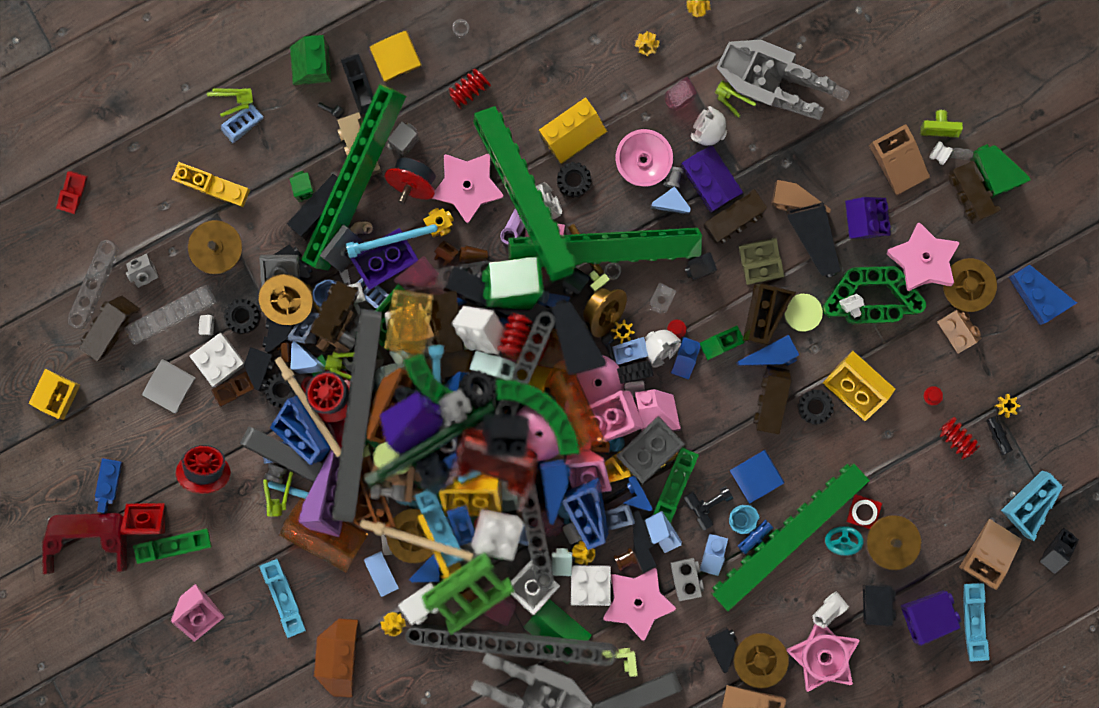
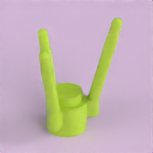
(725, 90)
(243, 96)
(334, 364)
(273, 506)

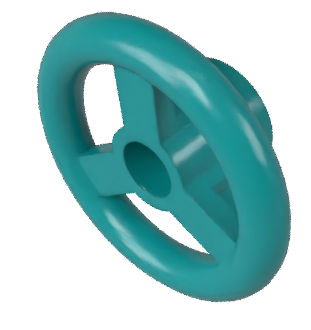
(843, 545)

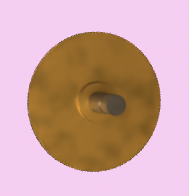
(215, 247)
(894, 542)

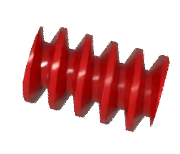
(468, 88)
(514, 335)
(959, 438)

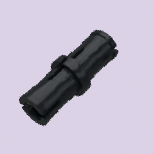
(999, 435)

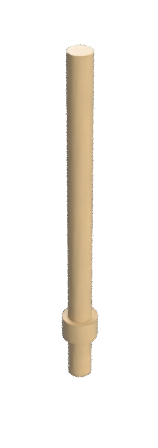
(288, 375)
(380, 529)

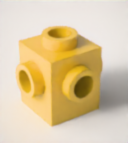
(436, 215)

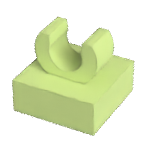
(598, 281)

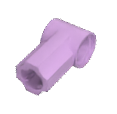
(514, 226)

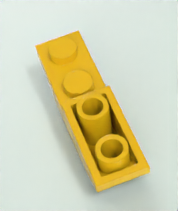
(210, 184)

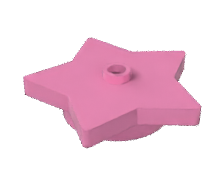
(467, 199)
(933, 268)
(629, 589)
(834, 667)

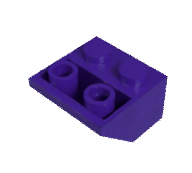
(867, 217)

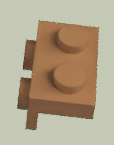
(960, 330)

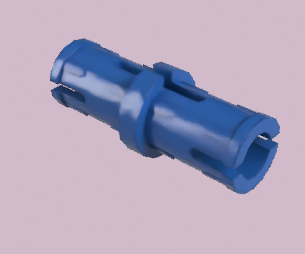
(755, 537)

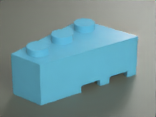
(1032, 504)

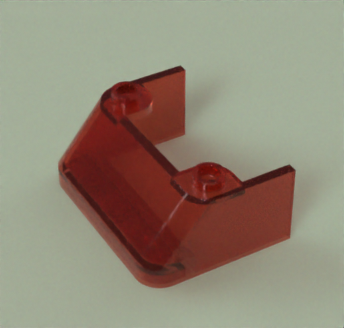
(516, 471)

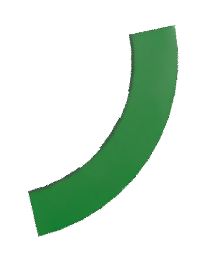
(425, 380)
(546, 408)

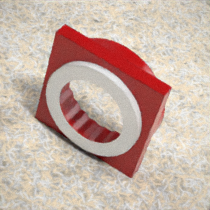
(858, 500)

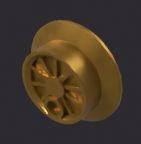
(972, 286)
(285, 299)
(604, 310)
(409, 552)
(761, 660)

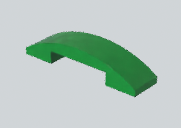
(676, 483)
(172, 546)

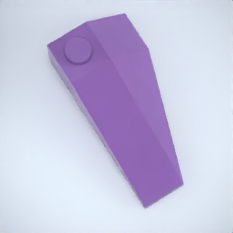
(319, 503)

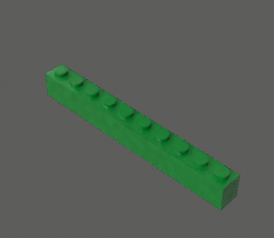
(355, 172)
(524, 194)
(620, 246)
(790, 536)

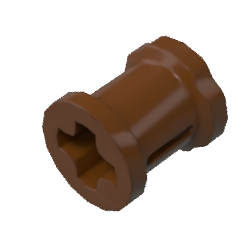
(625, 559)

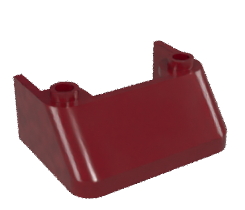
(85, 526)

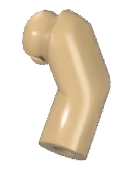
(362, 228)

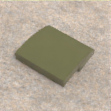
(761, 261)

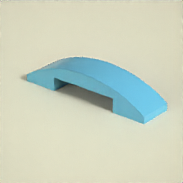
(437, 524)
(283, 597)
(975, 621)

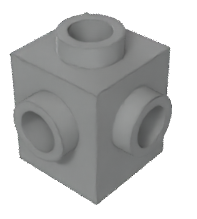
(141, 270)
(455, 407)

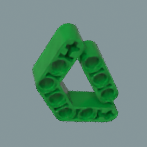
(883, 310)

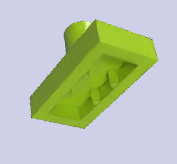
(941, 126)

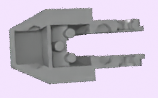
(756, 71)
(544, 687)

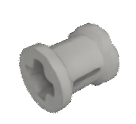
(673, 177)

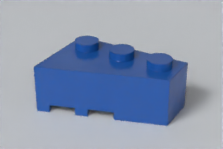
(1040, 294)
(300, 432)
(587, 512)

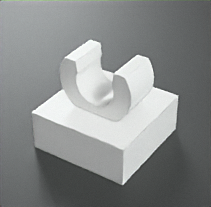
(852, 304)

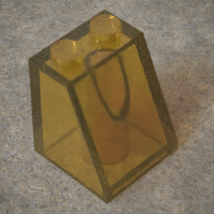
(408, 322)

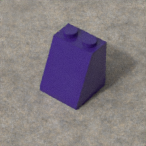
(411, 422)
(931, 617)

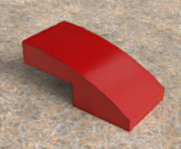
(72, 192)

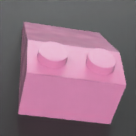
(617, 415)

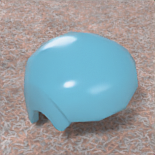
(743, 519)

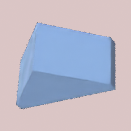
(672, 202)
(303, 361)

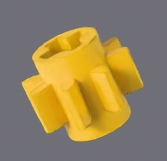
(698, 7)
(647, 43)
(627, 328)
(1014, 405)
(582, 554)
(393, 624)

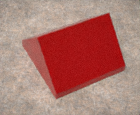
(144, 519)

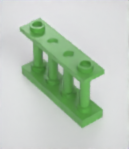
(458, 581)

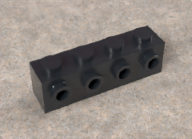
(433, 471)

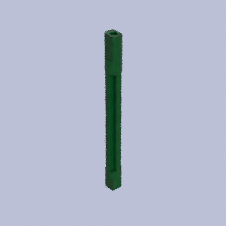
(428, 446)

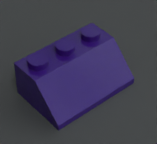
(711, 178)
(384, 261)

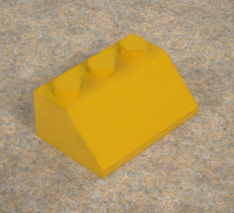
(572, 130)
(859, 386)
(475, 493)

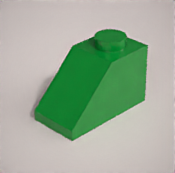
(302, 186)
(722, 342)

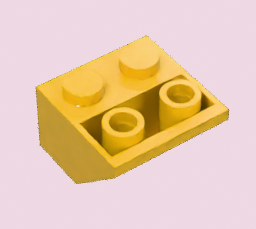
(54, 394)

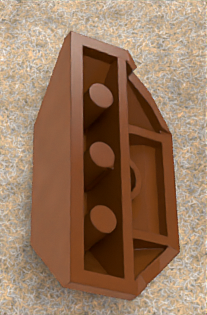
(385, 400)
(371, 509)
(337, 657)

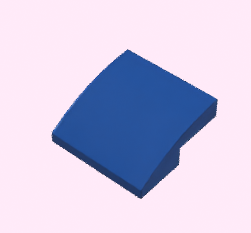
(757, 476)

